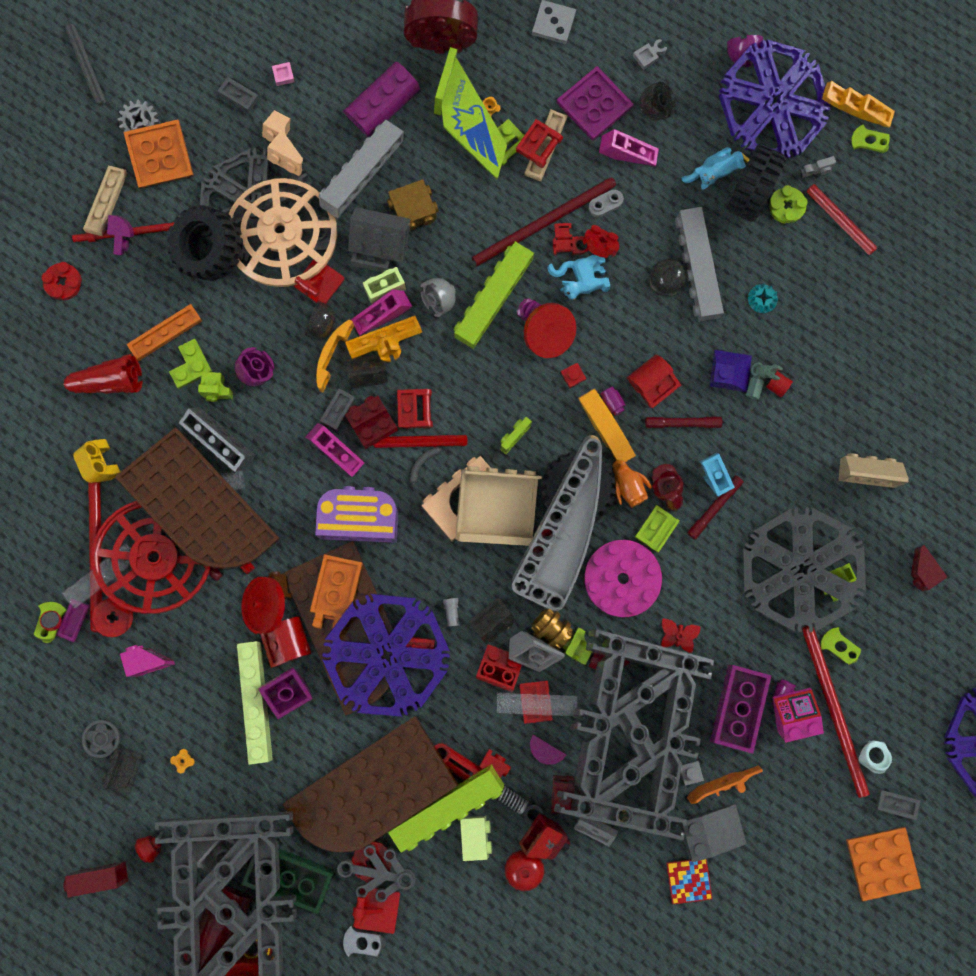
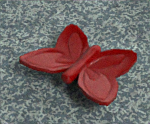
(679, 636)

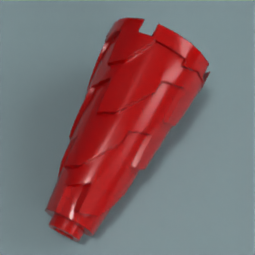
(109, 377)

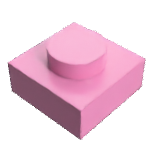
(283, 74)

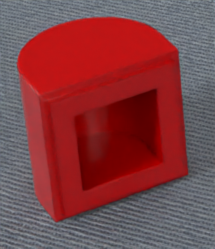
(779, 386)

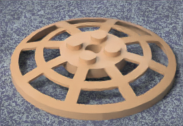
(286, 240)

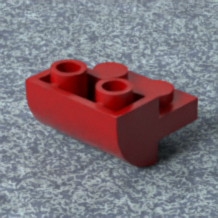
(654, 380)
(286, 642)
(498, 669)

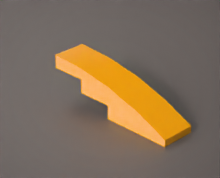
(857, 105)
(606, 426)

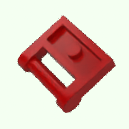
(534, 139)
(408, 408)

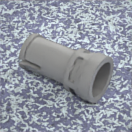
(451, 611)

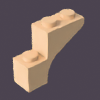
(281, 149)

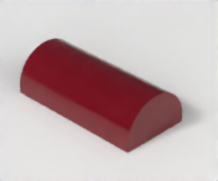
(212, 933)

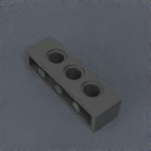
(217, 439)

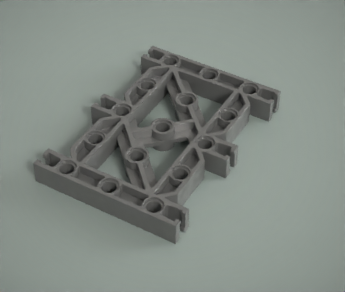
(650, 755)
(208, 894)

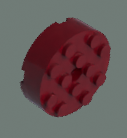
(440, 24)

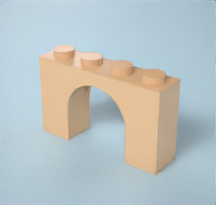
(438, 505)

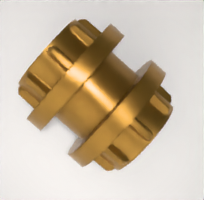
(552, 629)

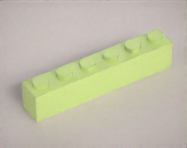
(254, 704)

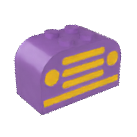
(357, 516)

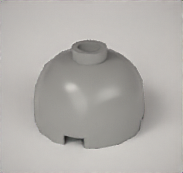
(437, 292)

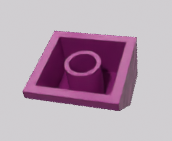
(285, 693)

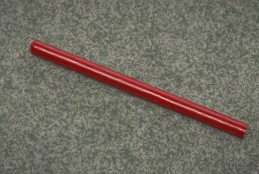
(94, 495)
(836, 712)

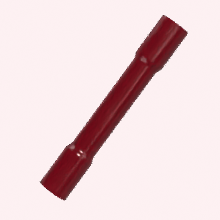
(661, 422)
(699, 526)

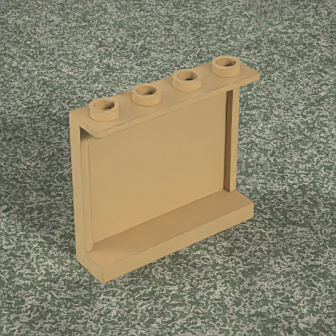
(496, 506)

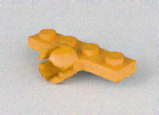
(384, 340)

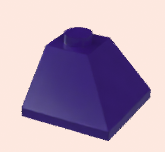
(730, 371)

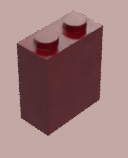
(96, 879)

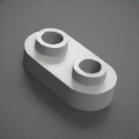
(606, 202)

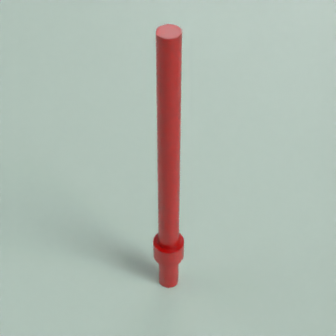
(137, 230)

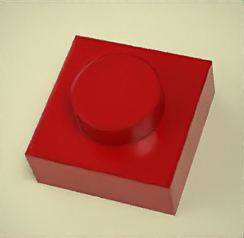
(573, 375)

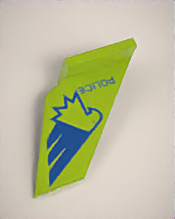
(467, 117)

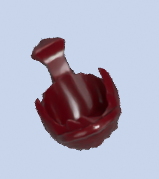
(662, 477)

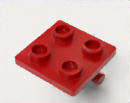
(322, 285)
(376, 915)

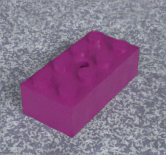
(749, 691)

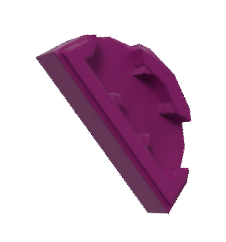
(545, 752)

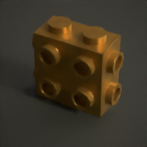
(414, 203)

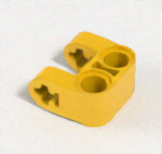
(92, 464)

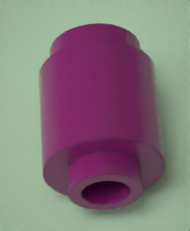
(613, 401)

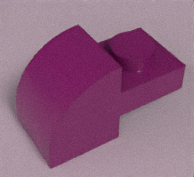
(121, 229)

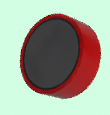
(50, 620)

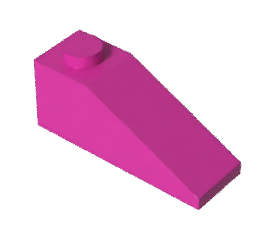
(627, 148)
(382, 311)
(334, 449)

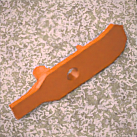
(722, 784)

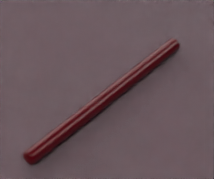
(544, 221)

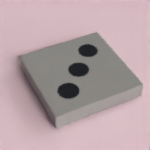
(554, 22)

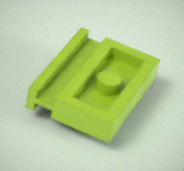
(510, 440)
(657, 529)

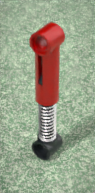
(521, 805)

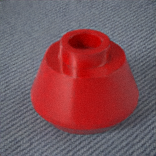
(147, 849)

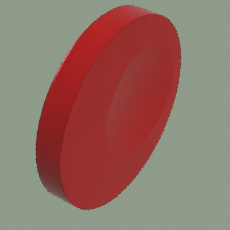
(550, 330)
(263, 605)

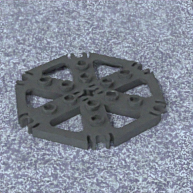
(233, 190)
(805, 587)

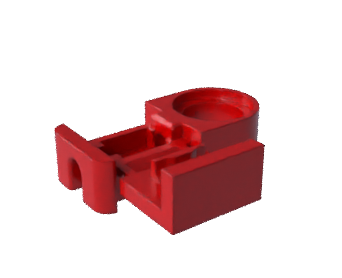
(563, 241)

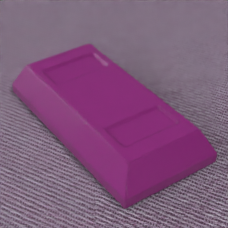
(72, 622)

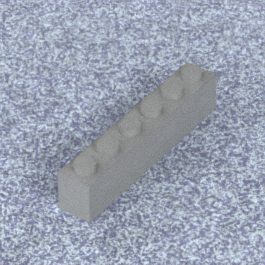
(361, 168)
(699, 264)

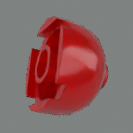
(523, 872)

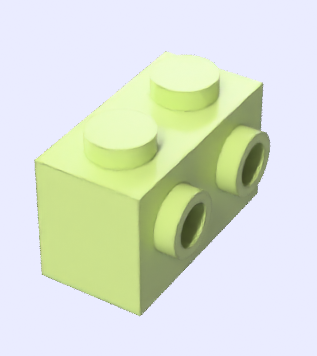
(382, 284)
(475, 838)

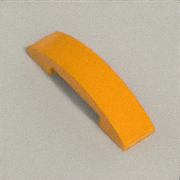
(341, 333)

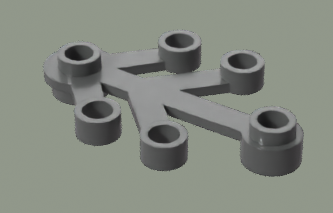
(379, 874)

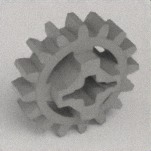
(141, 113)

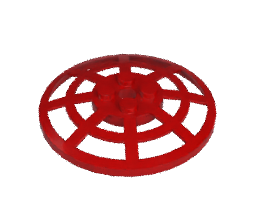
(141, 565)

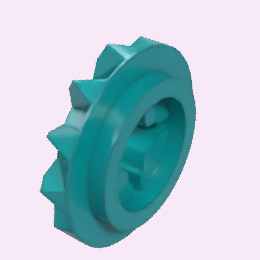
(756, 302)

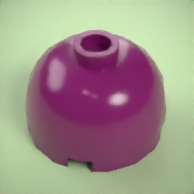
(737, 46)
(254, 367)

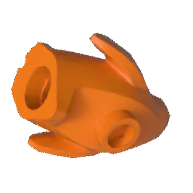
(629, 484)

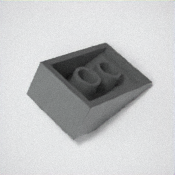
(712, 833)

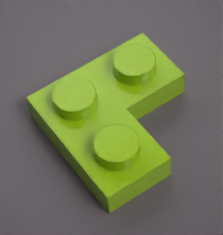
(194, 366)

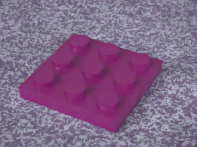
(594, 103)

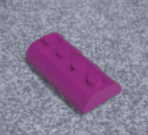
(382, 99)

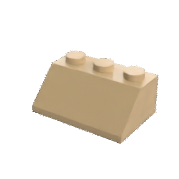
(872, 471)

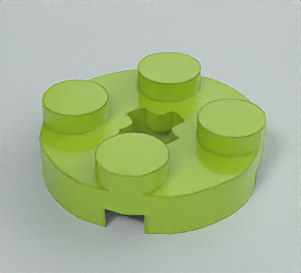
(791, 195)

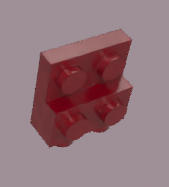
(371, 421)

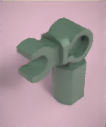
(759, 373)

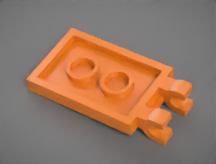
(334, 589)

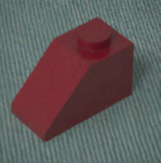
(925, 569)

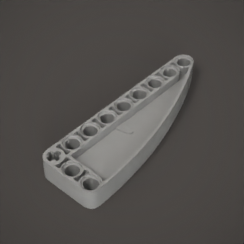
(566, 547)

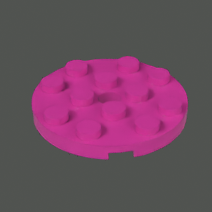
(643, 578)

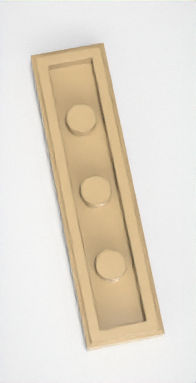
(555, 121)
(105, 200)

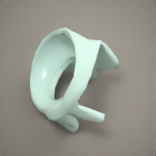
(865, 760)

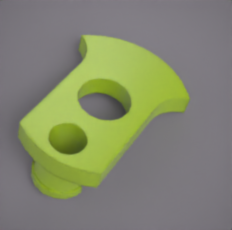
(862, 133)
(39, 631)
(831, 638)

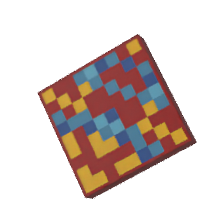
(689, 881)

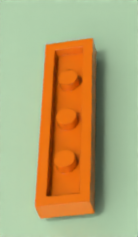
(164, 332)

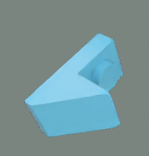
(716, 474)

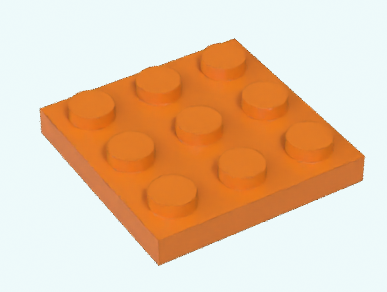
(158, 154)
(883, 863)

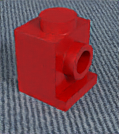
(497, 762)

